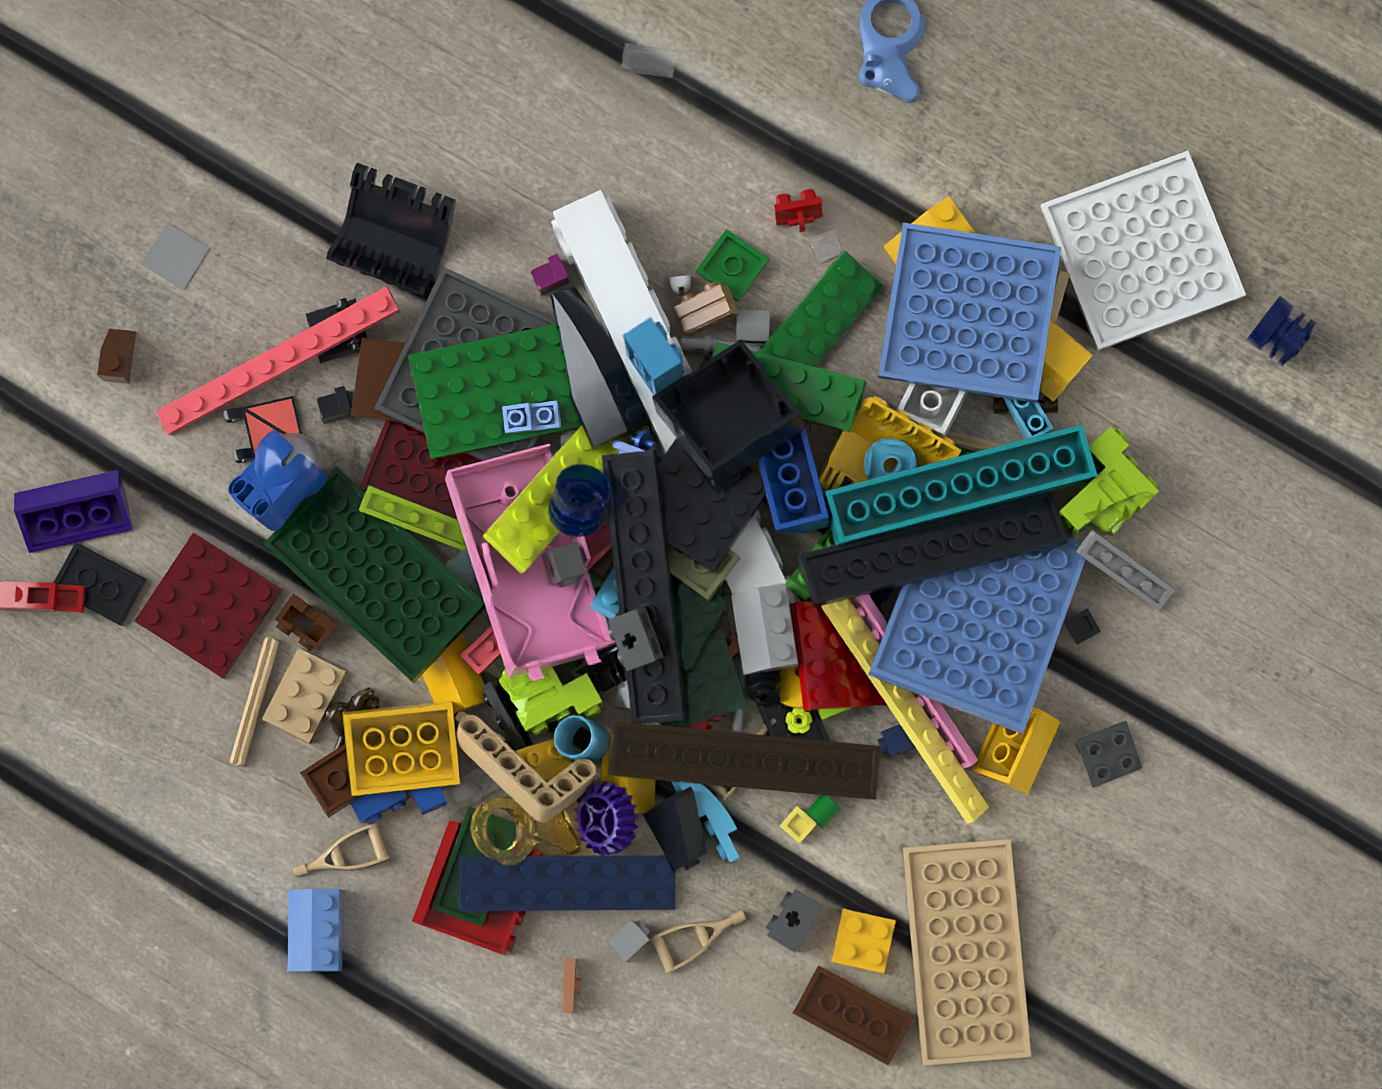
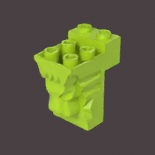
(1111, 494)
(547, 700)

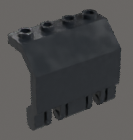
(393, 231)

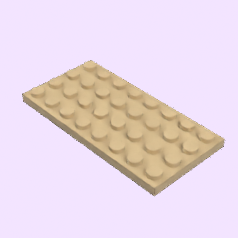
(966, 952)

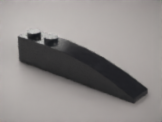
(596, 374)

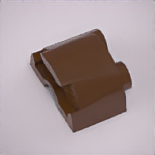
(305, 623)

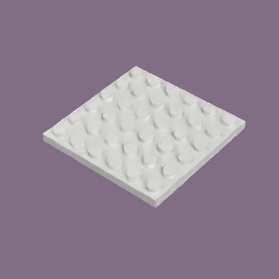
(1143, 250)

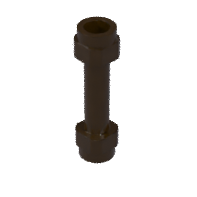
(1046, 404)

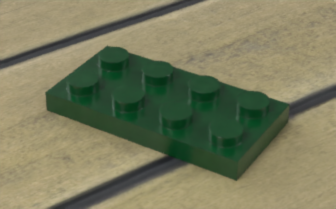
(500, 834)

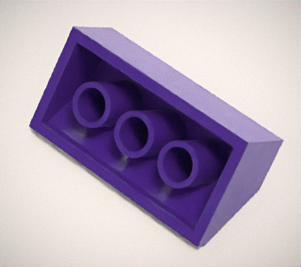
(72, 511)

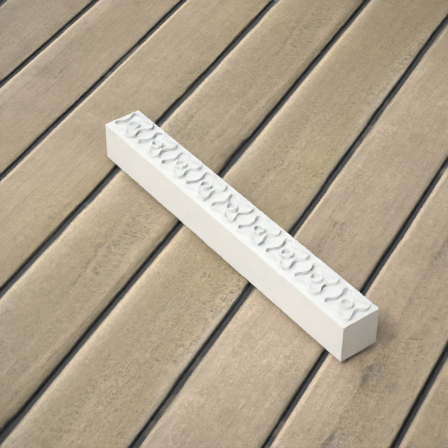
(618, 289)

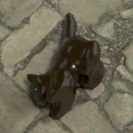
(361, 700)

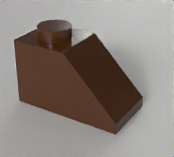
(116, 356)

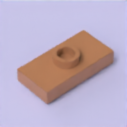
(571, 985)

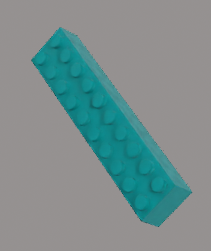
(960, 485)

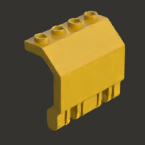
(872, 424)

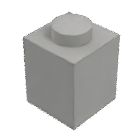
(630, 939)

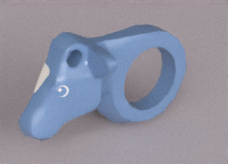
(884, 57)

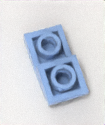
(531, 417)

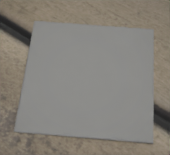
(175, 256)

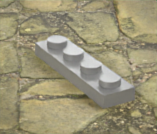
(1125, 570)

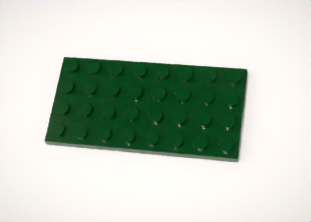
(375, 576)

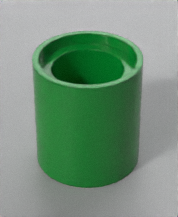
(823, 810)

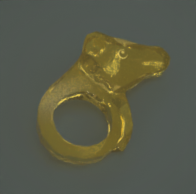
(554, 833)

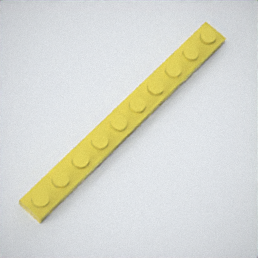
(909, 714)

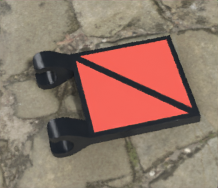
(262, 419)

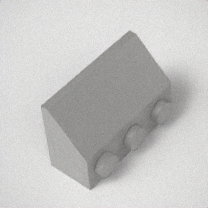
(764, 629)

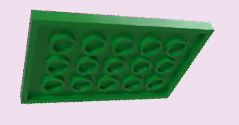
(470, 382)

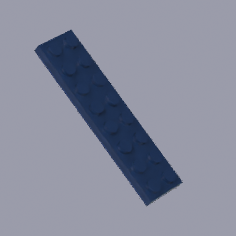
(567, 883)

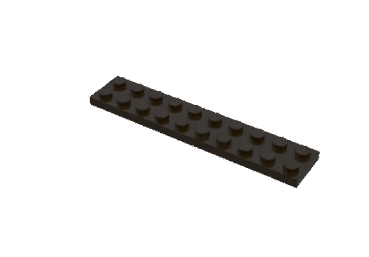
(744, 760)

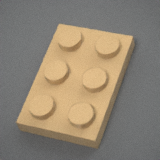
(304, 695)

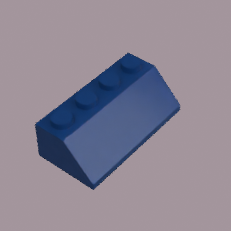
(796, 493)

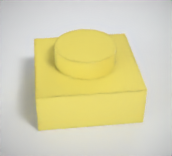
(798, 825)

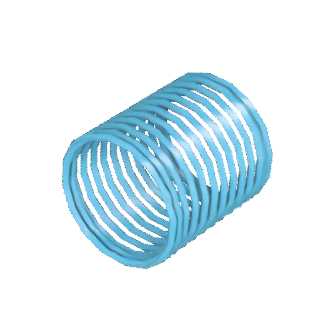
(564, 737)

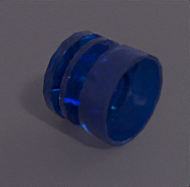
(1281, 331)
(579, 500)

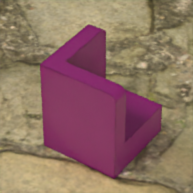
(550, 275)

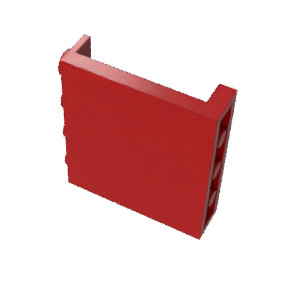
(499, 925)

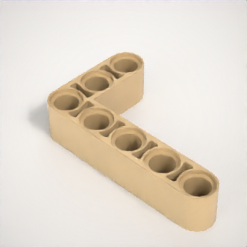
(520, 773)

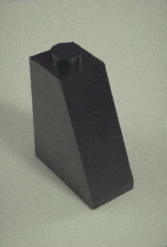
(678, 829)

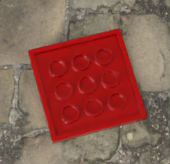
(826, 666)

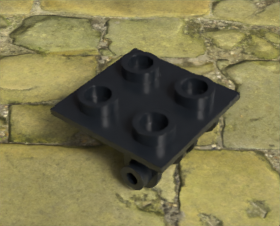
(347, 347)
(607, 672)

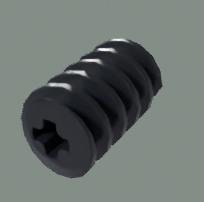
(764, 687)

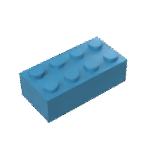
(653, 356)

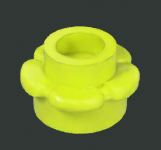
(796, 727)

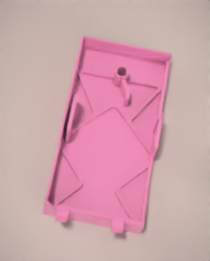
(531, 619)

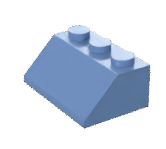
(315, 929)

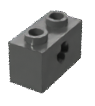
(564, 565)
(646, 647)
(792, 936)

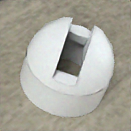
(680, 281)

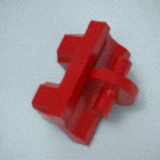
(798, 212)

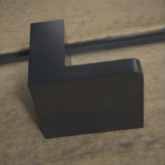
(335, 406)

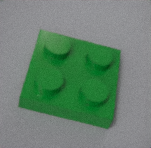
(732, 264)

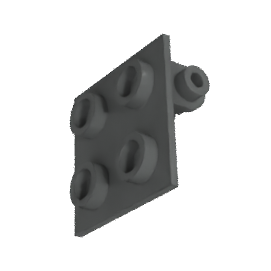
(1109, 754)

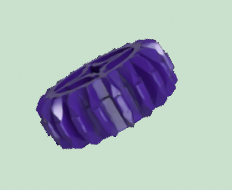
(606, 818)

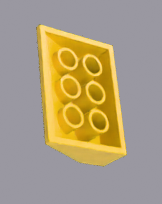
(401, 748)

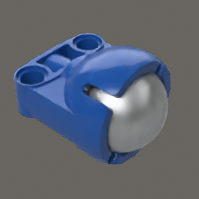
(279, 478)

